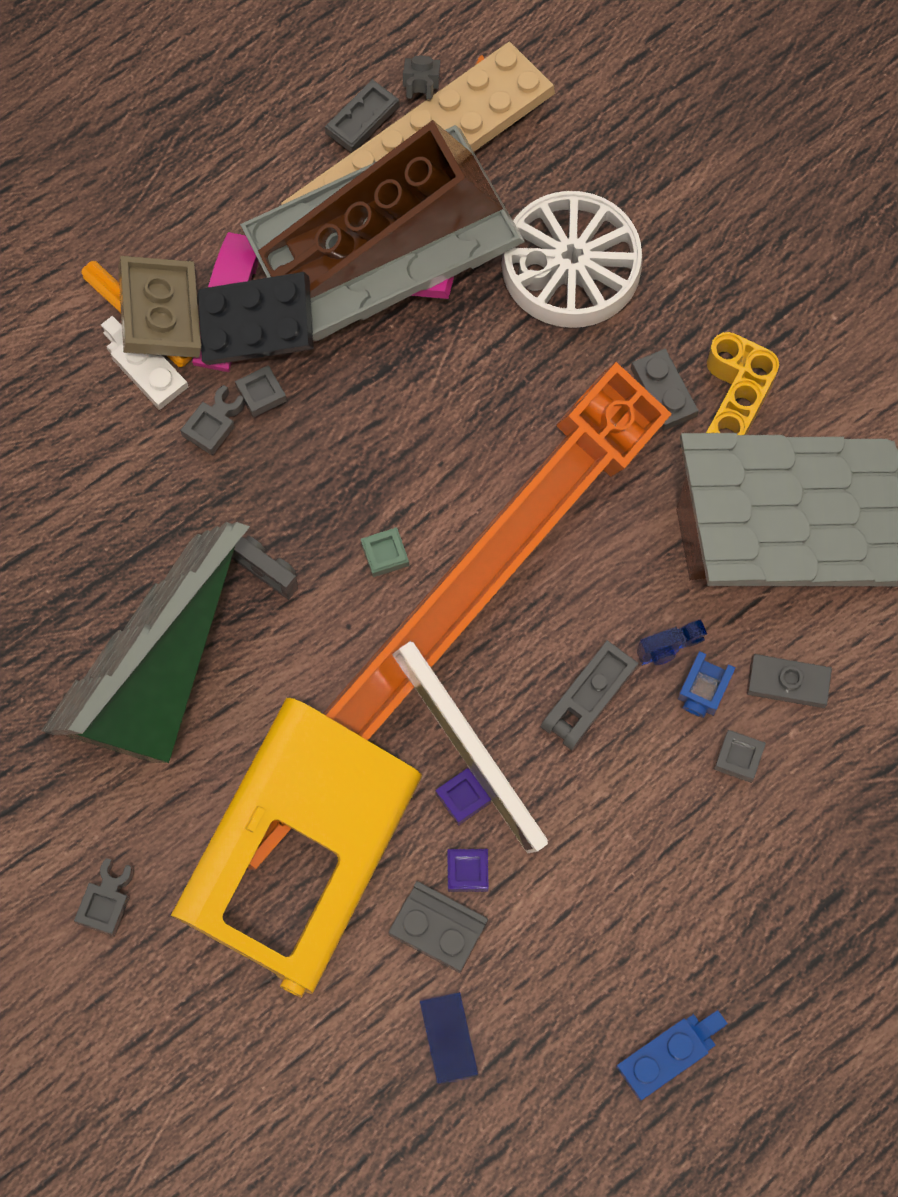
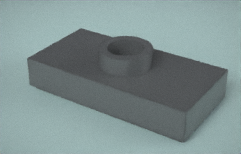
(362, 116)
(789, 681)

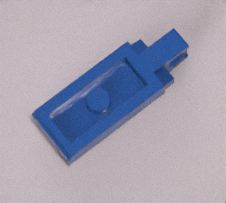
(670, 1054)

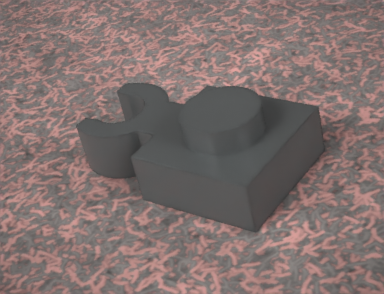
(421, 75)
(211, 425)
(103, 904)

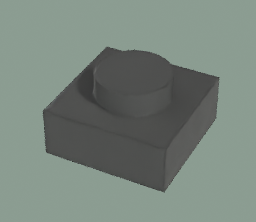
(260, 391)
(740, 756)

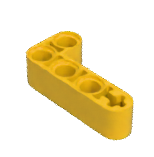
(744, 381)

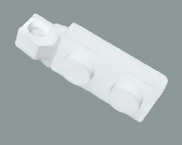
(147, 371)

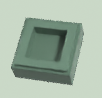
(384, 552)

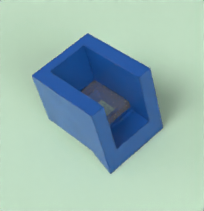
(704, 687)

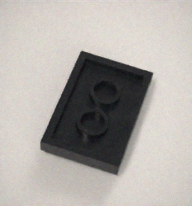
(255, 318)

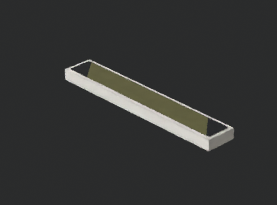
(470, 748)

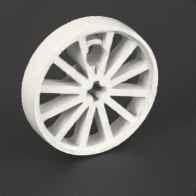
(585, 257)

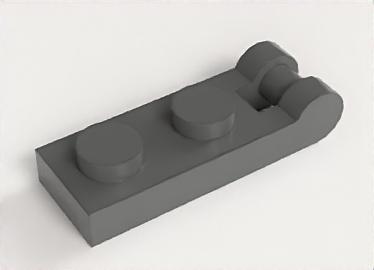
(590, 694)

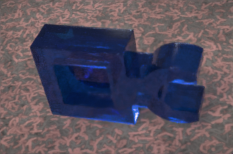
(663, 645)

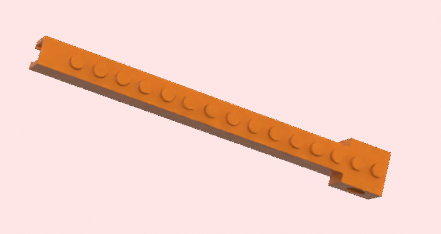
(601, 434)

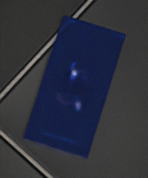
(448, 1038)

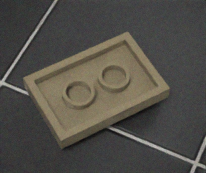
(159, 307)

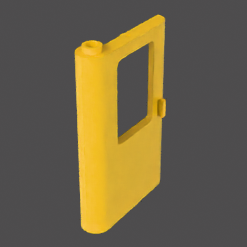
(325, 788)

